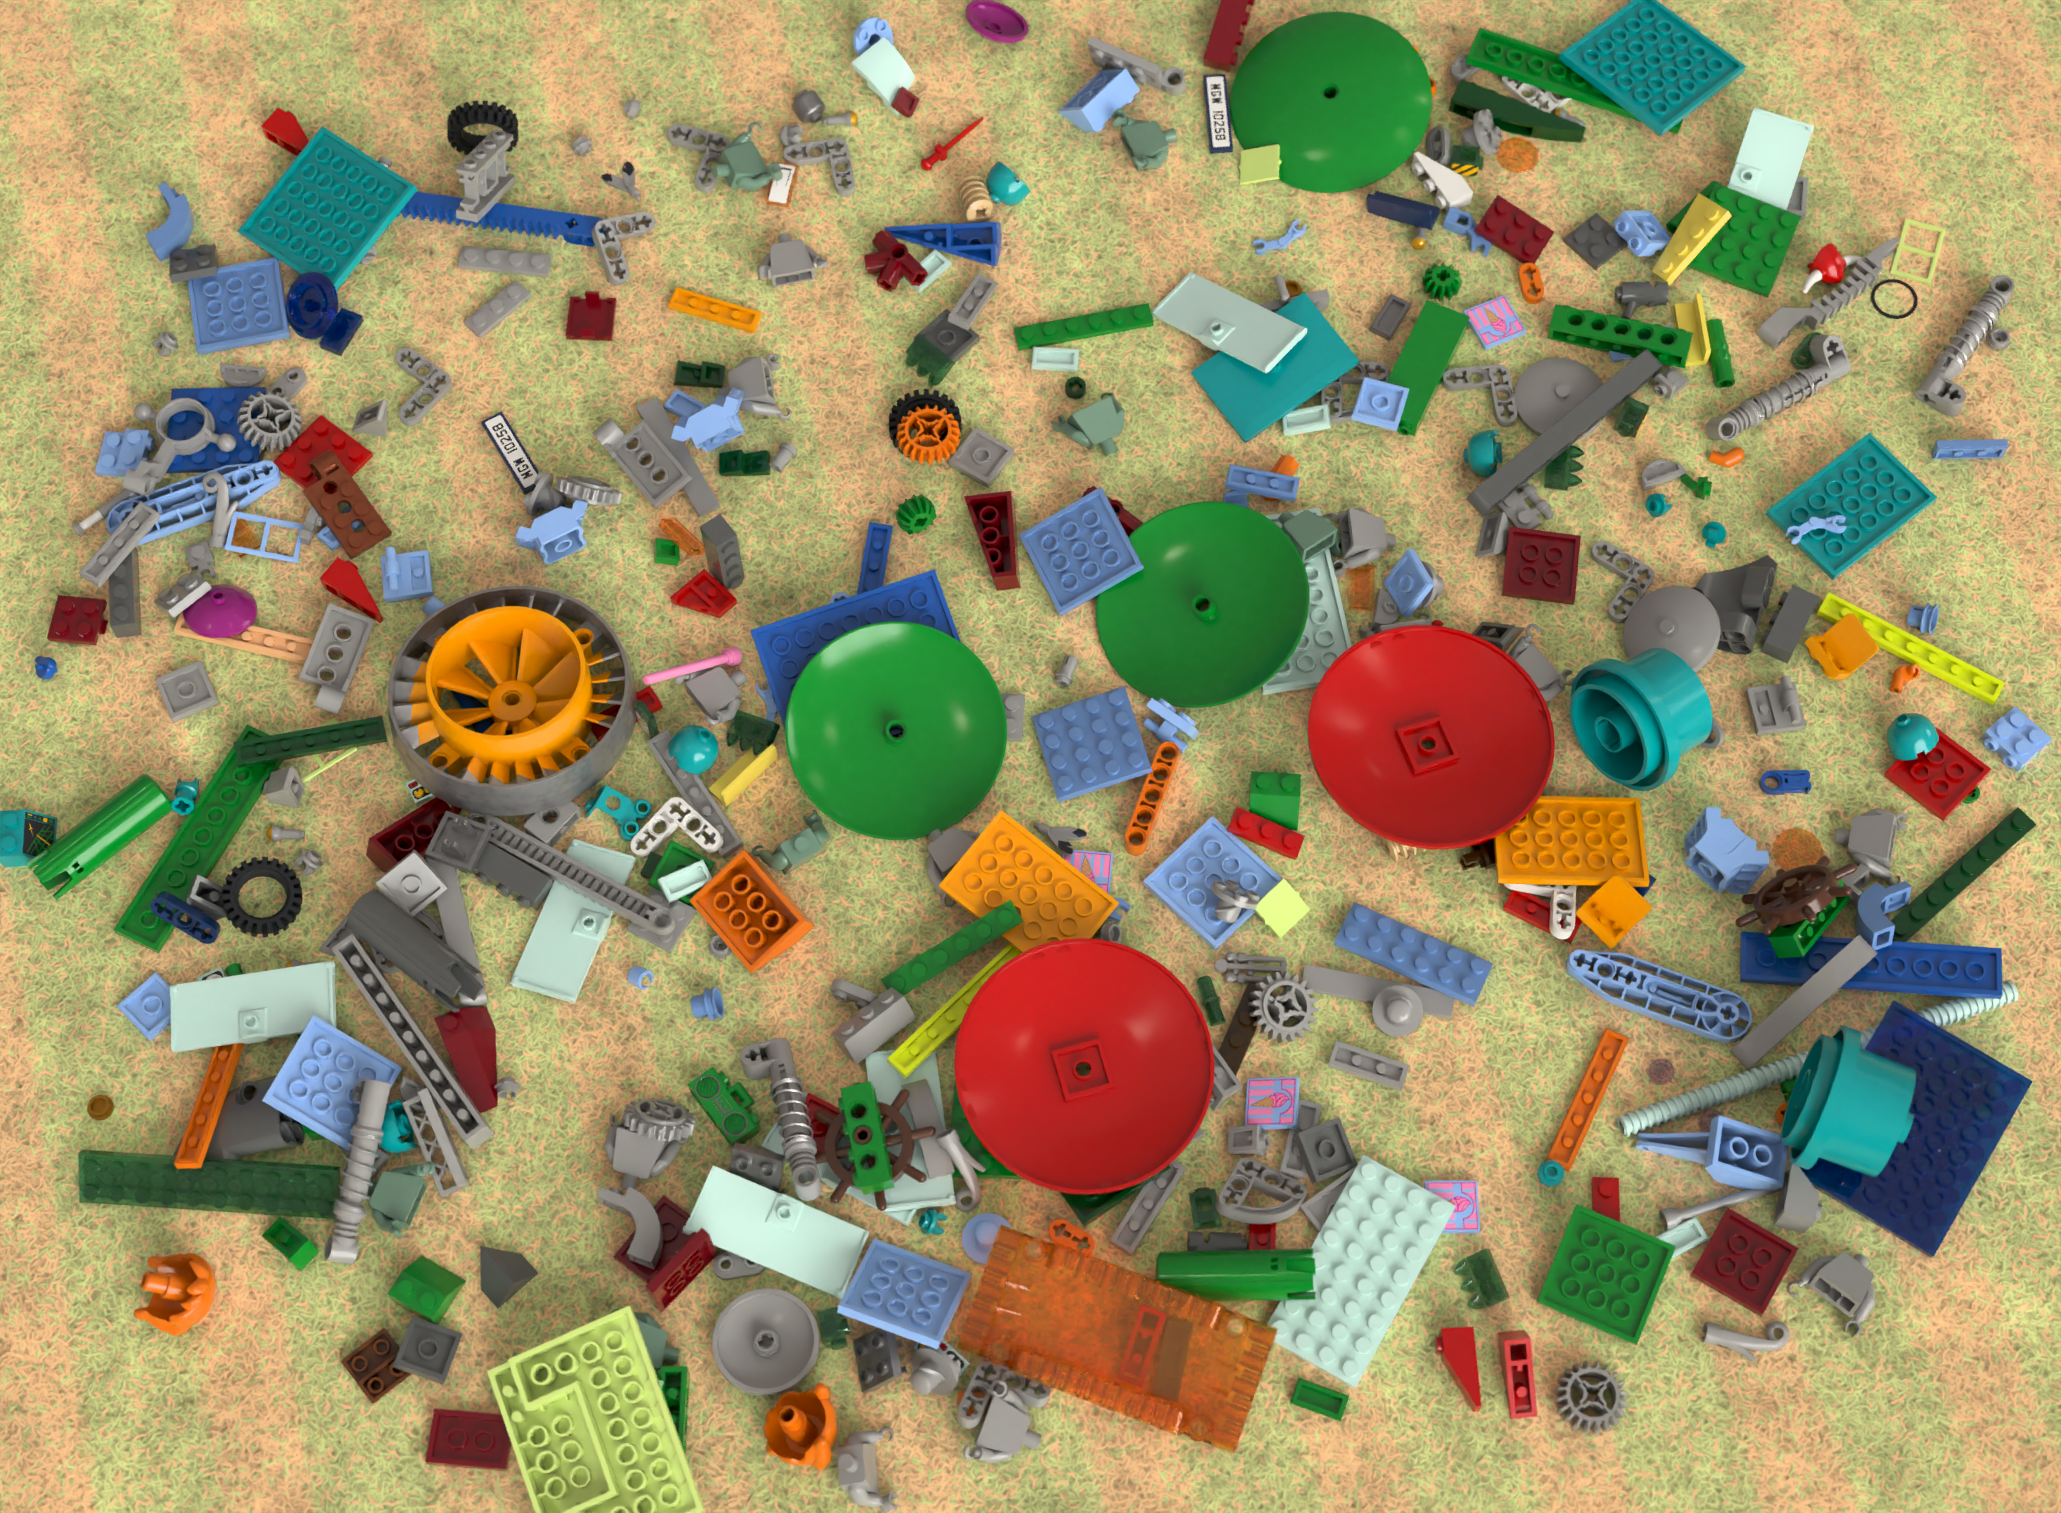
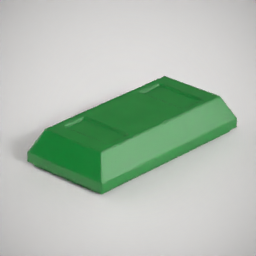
(1319, 1399)

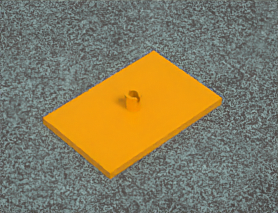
(1574, 843)
(1044, 887)

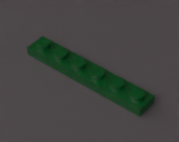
(310, 741)

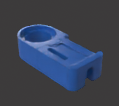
(1788, 781)

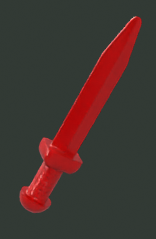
(940, 152)

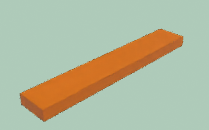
(1587, 1098)
(208, 1106)

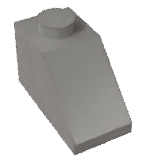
(284, 787)

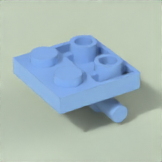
(406, 575)
(1171, 725)

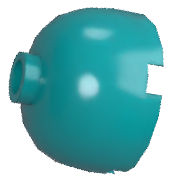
(1005, 186)
(1482, 452)
(1911, 735)
(694, 749)
(396, 1125)

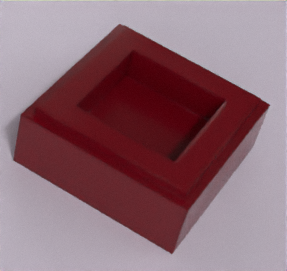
(905, 102)

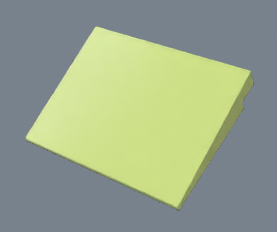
(594, 1424)

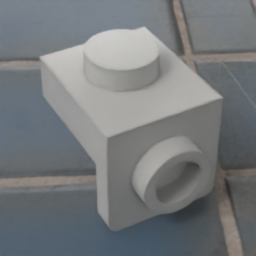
(1857, 881)

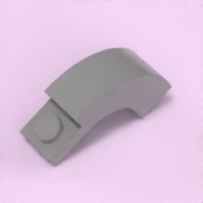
(649, 1235)

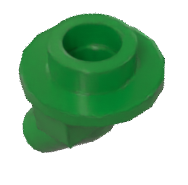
(1702, 487)

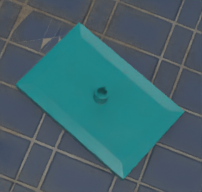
(1259, 399)
(1864, 487)

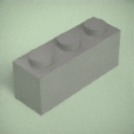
(874, 1025)

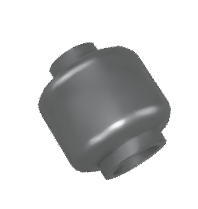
(808, 106)

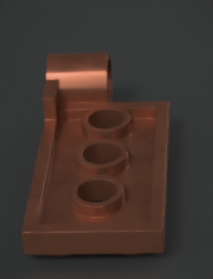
(330, 470)

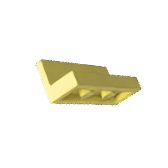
(1692, 319)
(742, 774)

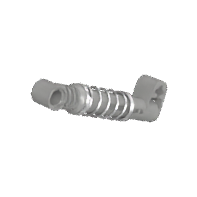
(1950, 362)
(1803, 384)
(787, 1090)
(366, 1134)

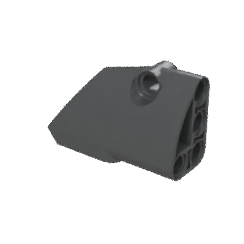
(1739, 601)
(251, 1125)

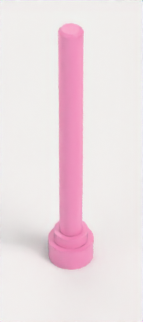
(729, 657)

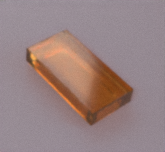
(682, 536)
(1362, 588)

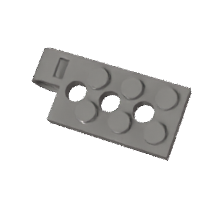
(1140, 69)
(631, 460)
(334, 691)

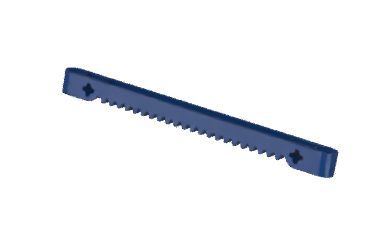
(507, 216)

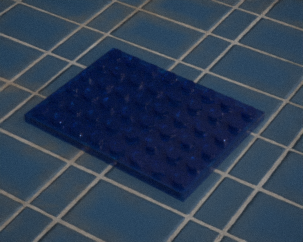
(1959, 1116)

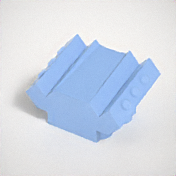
(713, 423)
(555, 533)
(1723, 853)

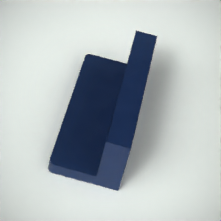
(1402, 210)

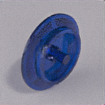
(312, 305)

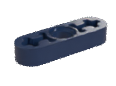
(187, 927)

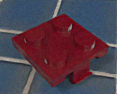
(591, 317)
(77, 620)

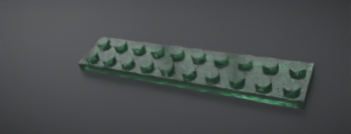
(216, 1186)

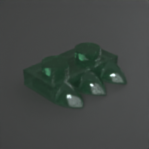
(930, 360)
(1559, 470)
(751, 730)
(1483, 1278)

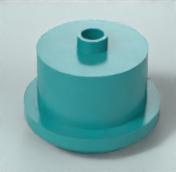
(1639, 716)
(1847, 1106)

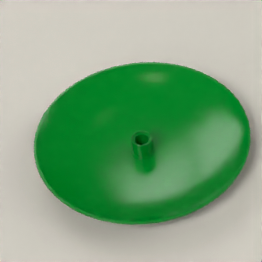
(1340, 140)
(1197, 558)
(904, 680)

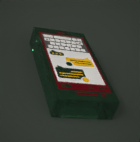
(645, 719)

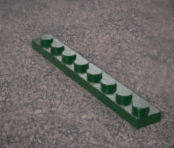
(1961, 875)

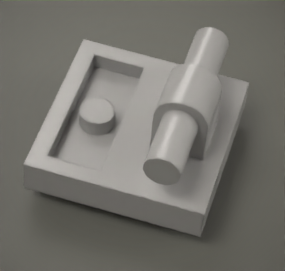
(1775, 708)

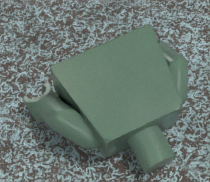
(1144, 140)
(743, 164)
(1094, 424)
(1311, 534)
(798, 848)
(398, 1196)
(655, 1340)

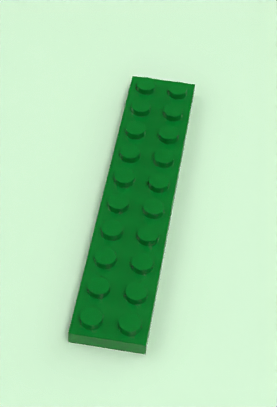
(1539, 69)
(197, 844)

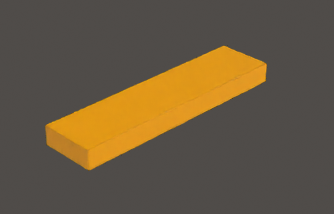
(715, 310)

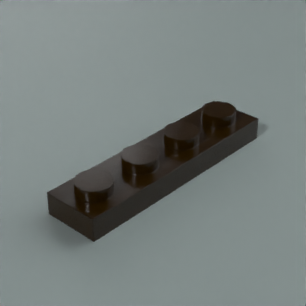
(1240, 1031)

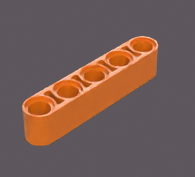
(1154, 788)

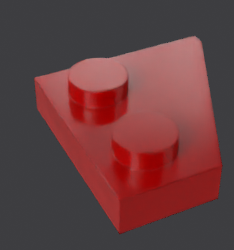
(704, 596)

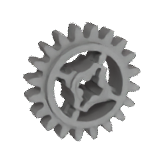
(588, 490)
(1299, 1011)
(659, 1119)

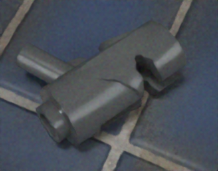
(1641, 293)
(1216, 1241)

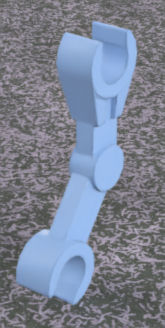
(1282, 242)
(1814, 523)
(768, 699)

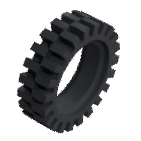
(479, 114)
(910, 403)
(255, 869)

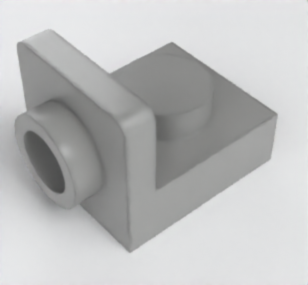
(1669, 383)
(1248, 1140)

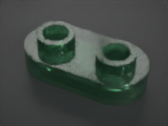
(1803, 350)

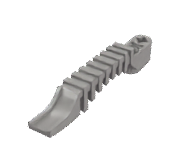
(1785, 319)

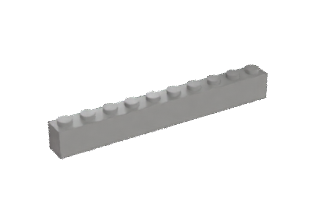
(413, 1041)

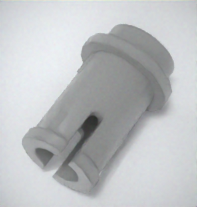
(784, 455)
(1067, 669)

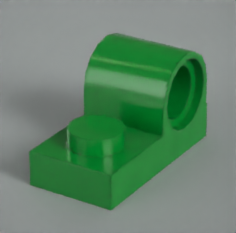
(290, 1243)

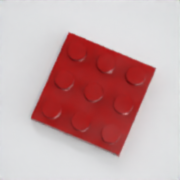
(313, 442)
(1940, 777)

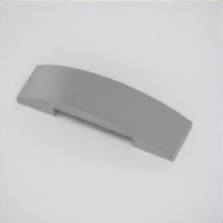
(925, 1114)

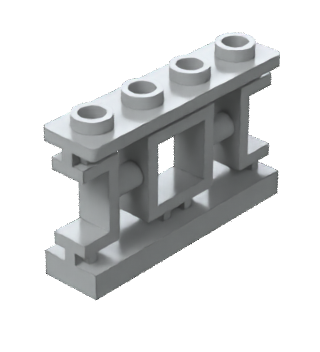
(484, 176)

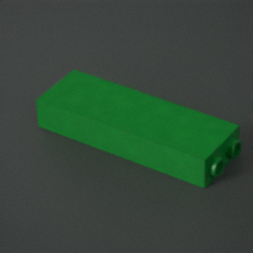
(1426, 360)

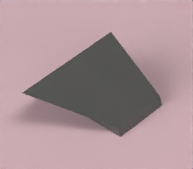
(1498, 634)
(206, 897)
(503, 1274)

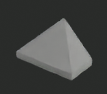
(372, 420)
(1493, 535)

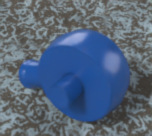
(45, 667)

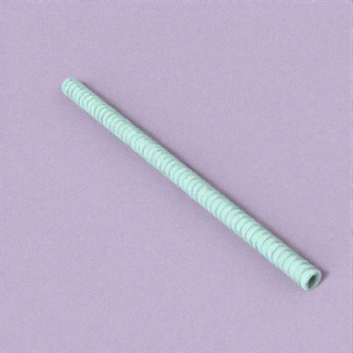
(1788, 1068)

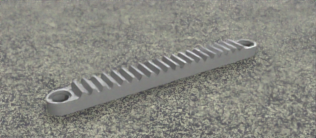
(577, 876)

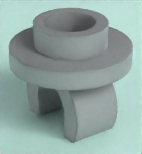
(789, 135)
(167, 341)
(311, 859)

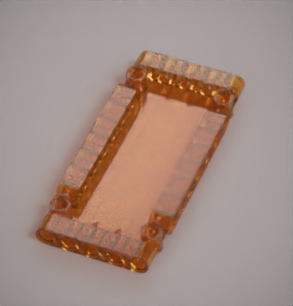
(1117, 1338)

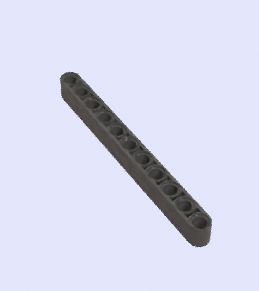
(1564, 433)

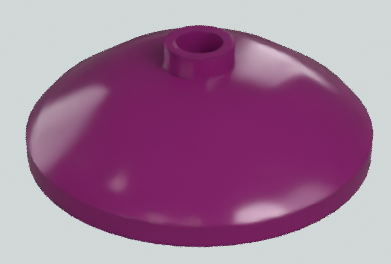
(996, 21)
(221, 612)

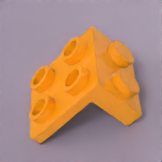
(1842, 648)
(1613, 910)

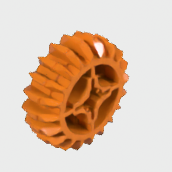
(927, 443)

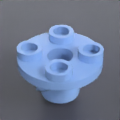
(869, 33)
(980, 1235)

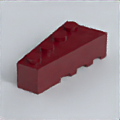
(1227, 34)
(997, 531)

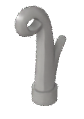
(223, 512)
(965, 1163)
(1743, 1343)

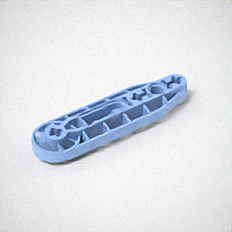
(190, 499)
(1668, 996)

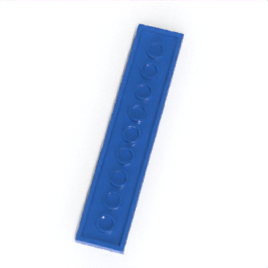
(1896, 968)

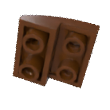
(373, 1366)

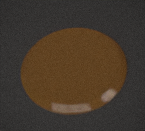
(1517, 155)
(1796, 849)

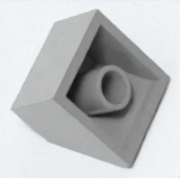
(1797, 1202)

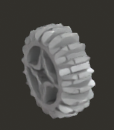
(265, 428)
(1599, 1406)

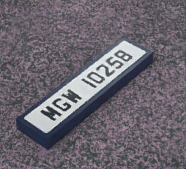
(1217, 113)
(511, 451)

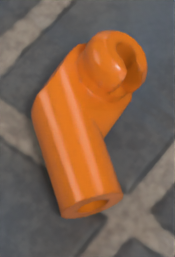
(1728, 459)
(1903, 675)

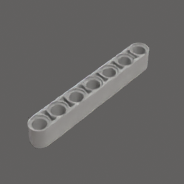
(456, 926)
(1803, 1002)

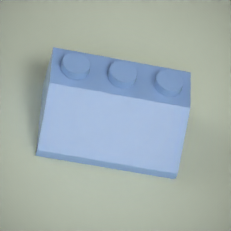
(1099, 99)

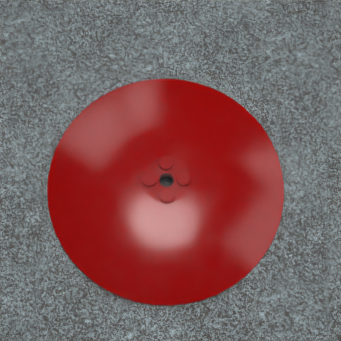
(1440, 688)
(1093, 1008)

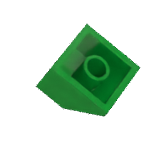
(1275, 797)
(426, 1289)

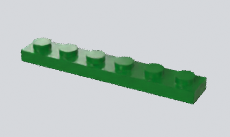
(1083, 326)
(953, 949)

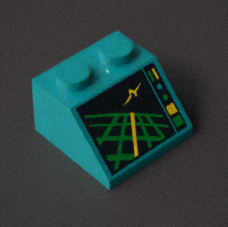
(24, 836)

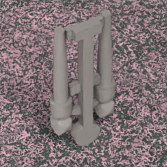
(1221, 966)

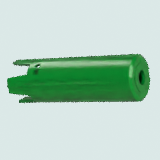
(101, 835)
(1240, 1274)

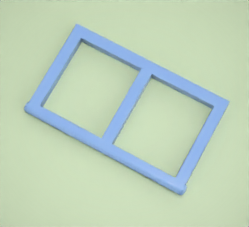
(268, 521)

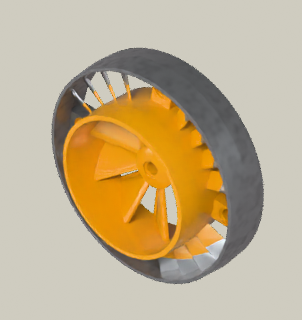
(550, 696)

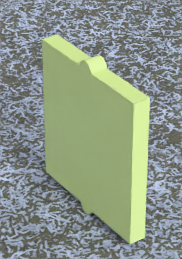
(1259, 164)
(1281, 908)

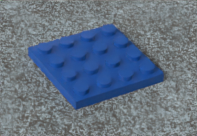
(224, 407)

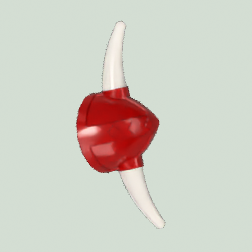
(1828, 266)

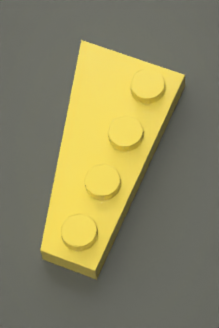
(1692, 235)

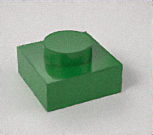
(666, 552)

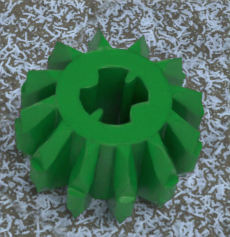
(1441, 281)
(915, 514)

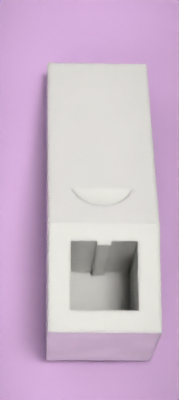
(1450, 186)

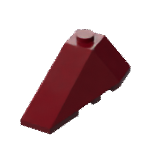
(407, 834)
(472, 1049)

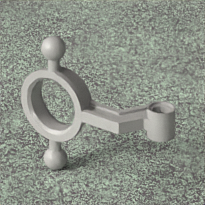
(152, 471)

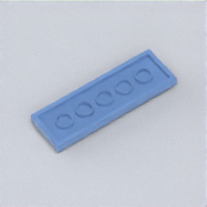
(1413, 954)

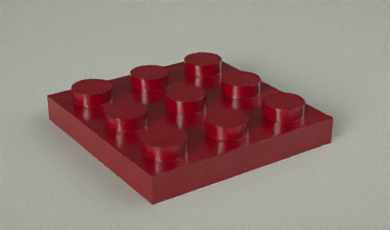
(1541, 565)
(1744, 1262)
(680, 1269)

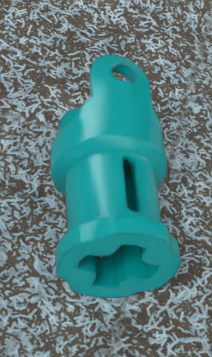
(185, 794)

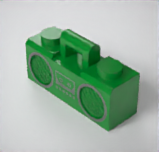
(717, 1101)

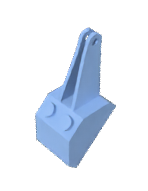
(1734, 1155)

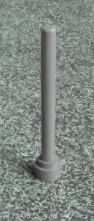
(1675, 1216)

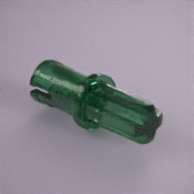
(1210, 1001)

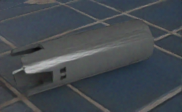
(413, 948)

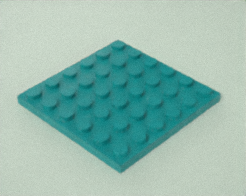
(1652, 63)
(327, 208)

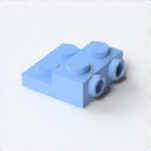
(1641, 232)
(123, 451)
(2015, 739)

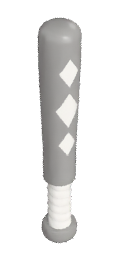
(103, 511)

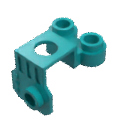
(624, 815)

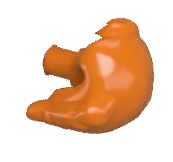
(181, 1290)
(802, 1427)

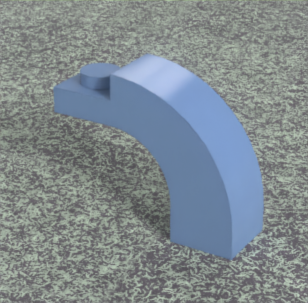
(176, 229)
(1871, 912)

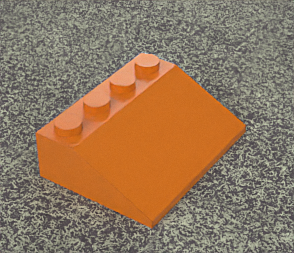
(751, 911)

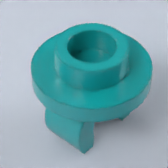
(1657, 505)
(1714, 533)
(1550, 1173)
(928, 1222)

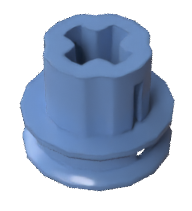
(1923, 617)
(708, 1004)

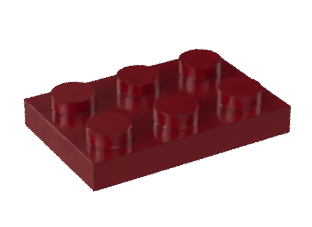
(1514, 231)
(672, 1222)
(468, 1440)

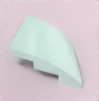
(884, 71)

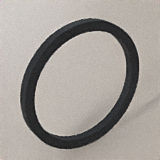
(1888, 315)

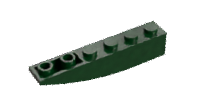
(1513, 115)

